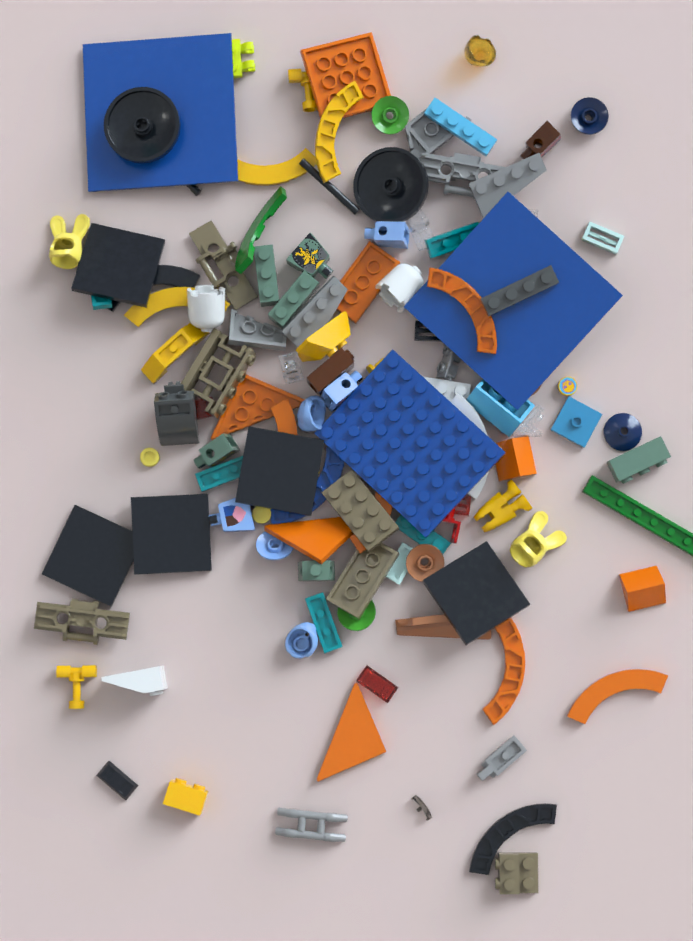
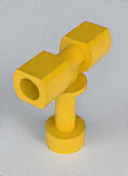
(298, 76)
(76, 675)

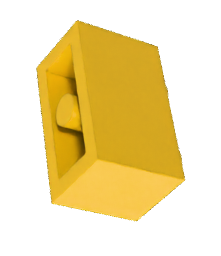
(185, 796)

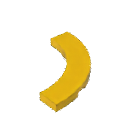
(328, 127)
(274, 174)
(158, 301)

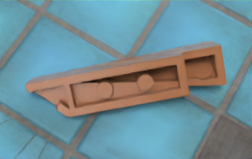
(430, 627)

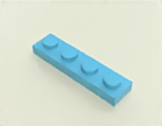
(460, 127)

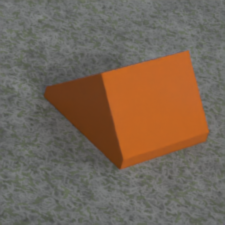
(517, 460)
(643, 588)

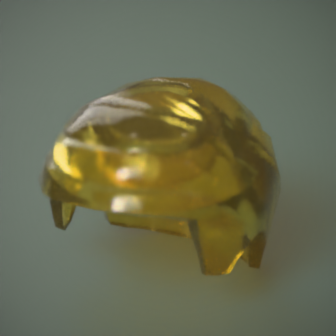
(479, 51)

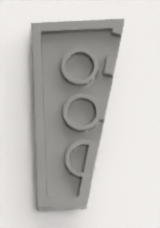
(510, 179)
(316, 312)

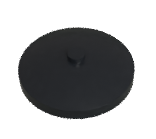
(142, 125)
(391, 185)

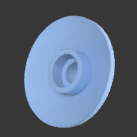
(271, 547)

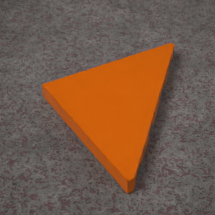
(251, 405)
(312, 537)
(354, 738)

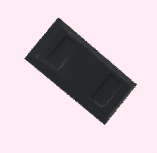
(117, 780)

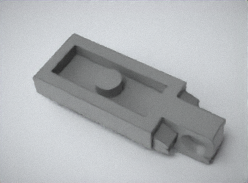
(501, 758)

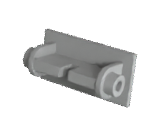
(446, 368)

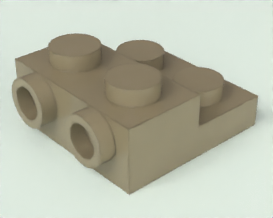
(517, 872)

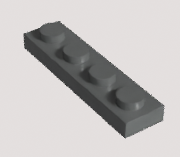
(519, 290)

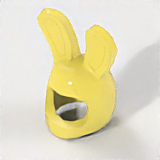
(67, 247)
(531, 546)

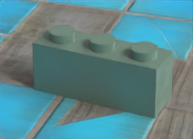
(266, 275)
(293, 299)
(639, 460)

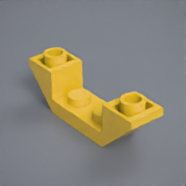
(171, 351)

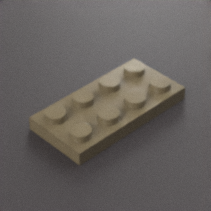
(360, 510)
(362, 579)

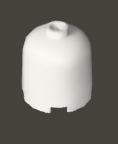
(400, 285)
(206, 307)

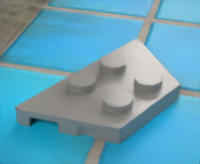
(425, 135)

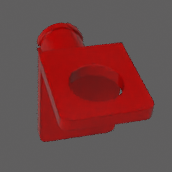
(456, 528)

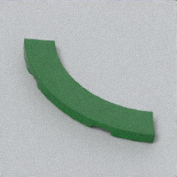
(246, 250)

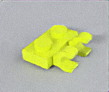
(239, 66)

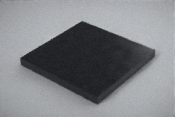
(118, 265)
(279, 471)
(171, 534)
(91, 556)
(476, 593)

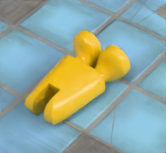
(500, 510)

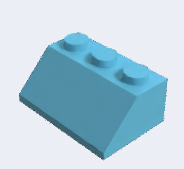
(497, 409)

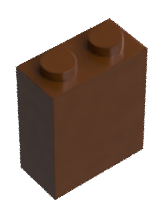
(330, 370)

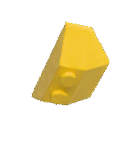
(325, 340)

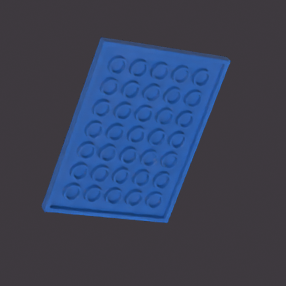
(410, 443)

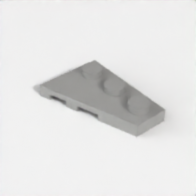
(254, 334)

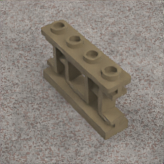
(205, 362)

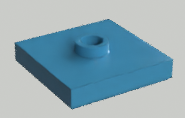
(576, 422)

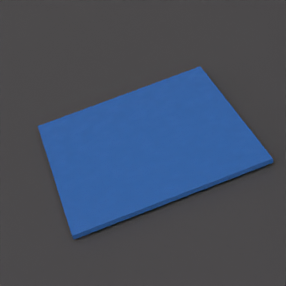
(199, 82)
(533, 332)

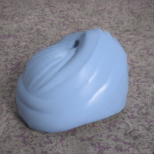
(311, 414)
(299, 644)

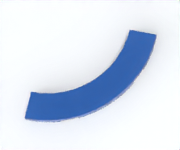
(331, 473)

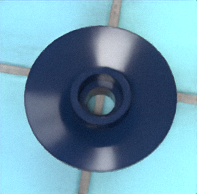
(593, 108)
(613, 433)

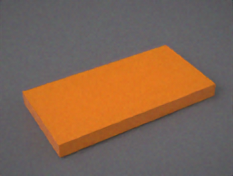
(362, 278)

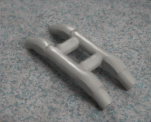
(302, 816)

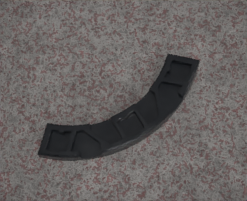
(171, 276)
(506, 827)

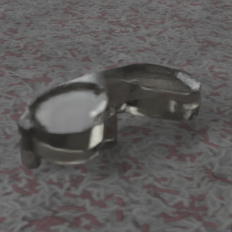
(422, 806)

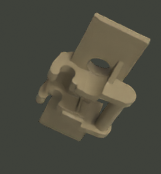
(225, 260)
(83, 615)

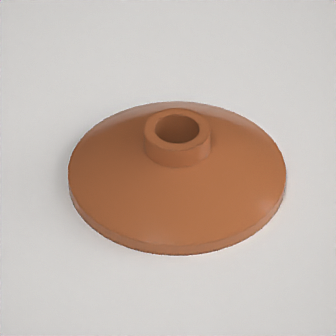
(421, 571)

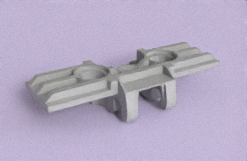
(462, 167)

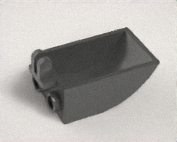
(176, 415)

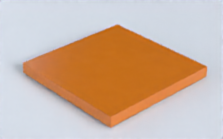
(340, 63)

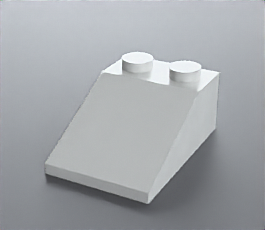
(145, 681)

